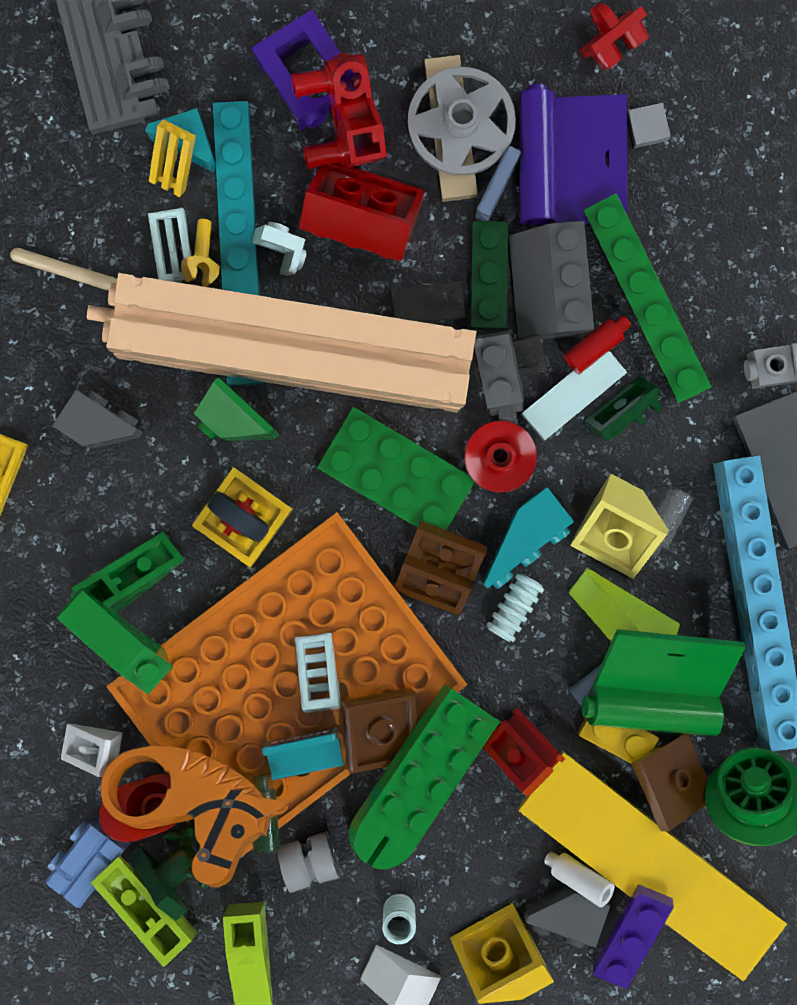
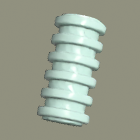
(515, 607)
(399, 931)

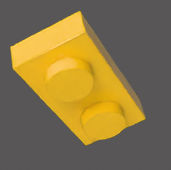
(622, 742)

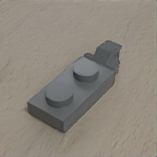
(500, 375)

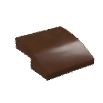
(440, 568)

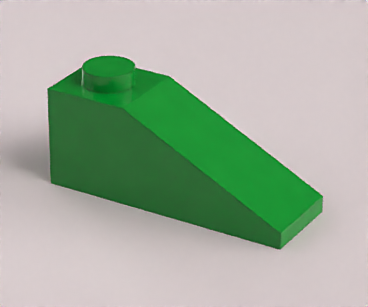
(132, 574)
(116, 641)

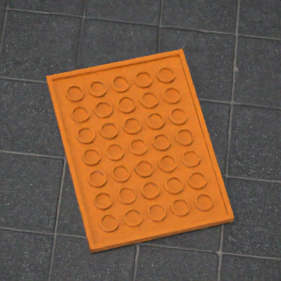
(239, 666)

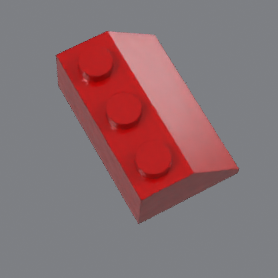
(361, 210)

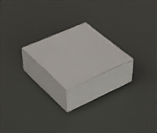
(648, 125)

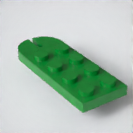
(420, 779)

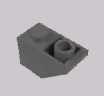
(94, 425)
(567, 915)

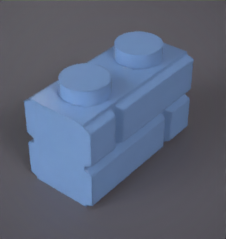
(83, 862)

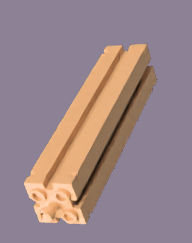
(286, 342)

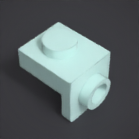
(277, 238)

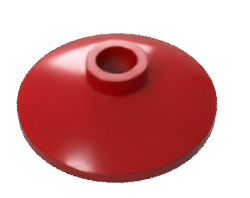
(504, 474)

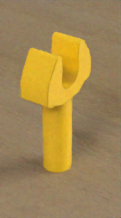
(201, 256)

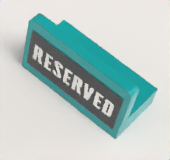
(304, 753)

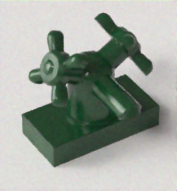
(165, 876)

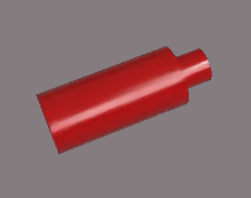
(596, 344)

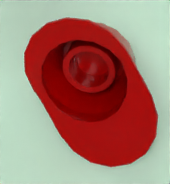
(136, 800)

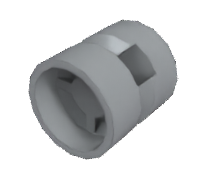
(308, 862)

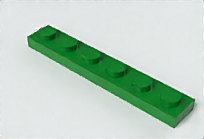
(647, 298)

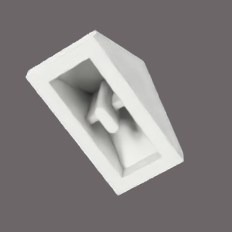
(90, 748)
(399, 979)

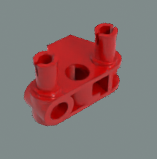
(355, 118)

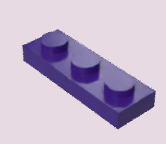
(633, 936)

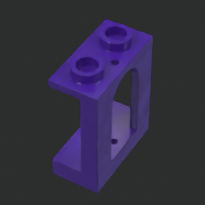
(282, 44)

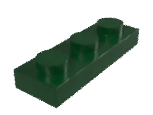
(489, 275)

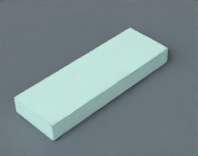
(572, 396)

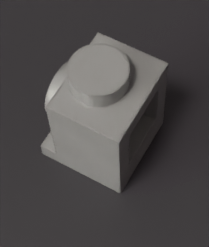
(758, 368)

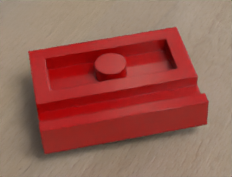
(522, 752)

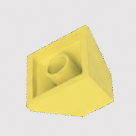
(620, 527)

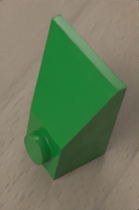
(230, 417)

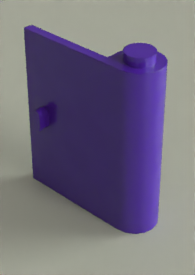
(565, 151)

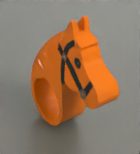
(222, 802)

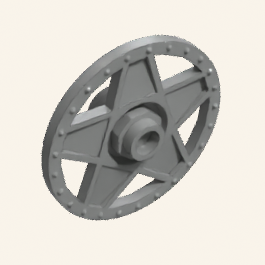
(461, 120)

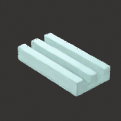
(176, 275)

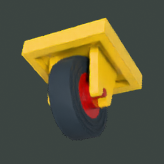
(242, 517)

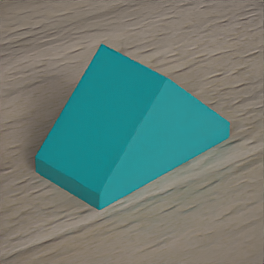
(193, 123)

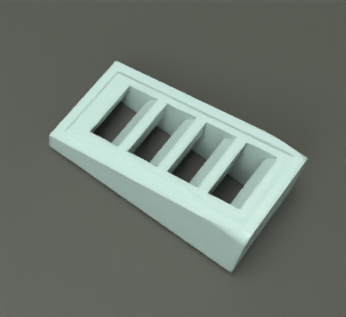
(324, 704)

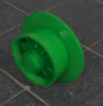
(754, 797)

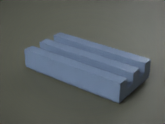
(497, 184)

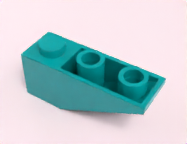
(530, 528)

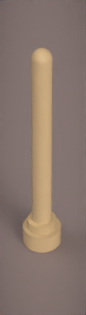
(62, 268)

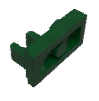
(624, 408)

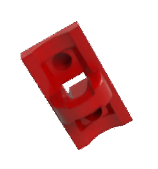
(627, 27)

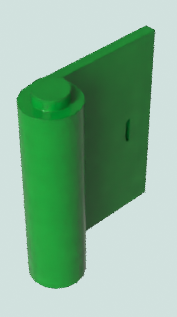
(662, 683)

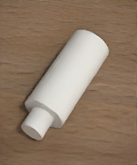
(580, 878)

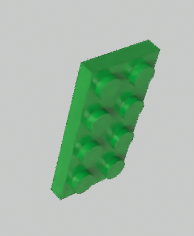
(395, 472)

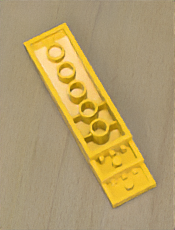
(632, 851)

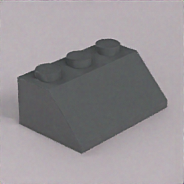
(551, 281)

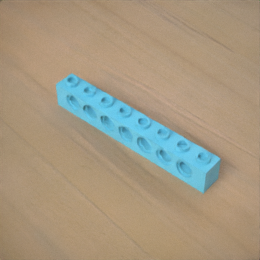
(759, 601)

